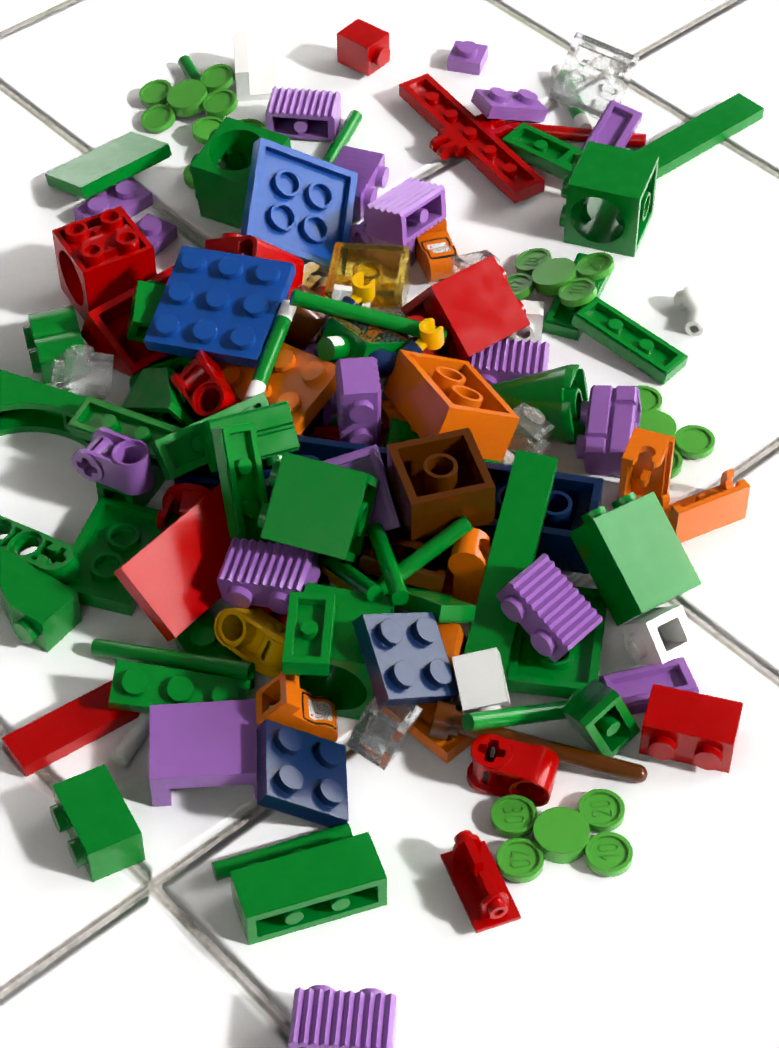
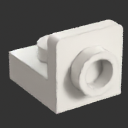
(535, 315)

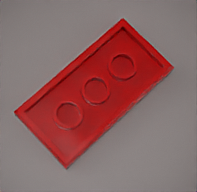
(179, 568)

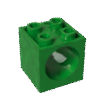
(223, 169)
(609, 198)
(318, 507)
(348, 677)

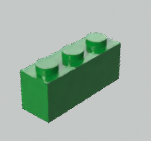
(308, 887)

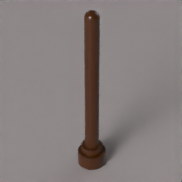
(448, 723)

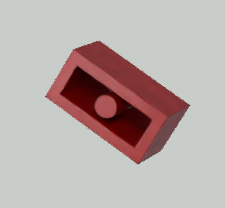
(690, 728)

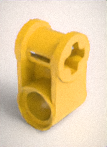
(255, 641)

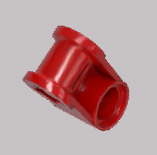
(205, 386)
(515, 768)

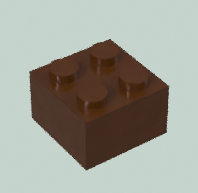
(439, 481)

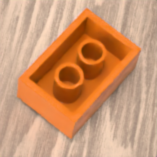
(448, 396)

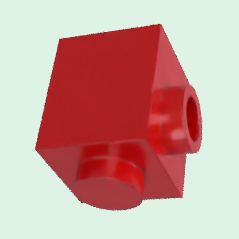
(363, 47)

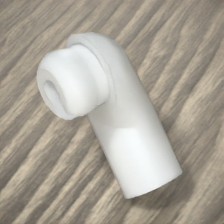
(699, 310)

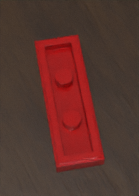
(65, 730)

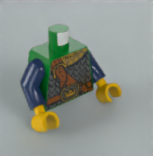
(353, 339)

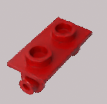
(479, 883)

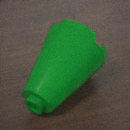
(555, 394)

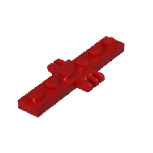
(471, 137)

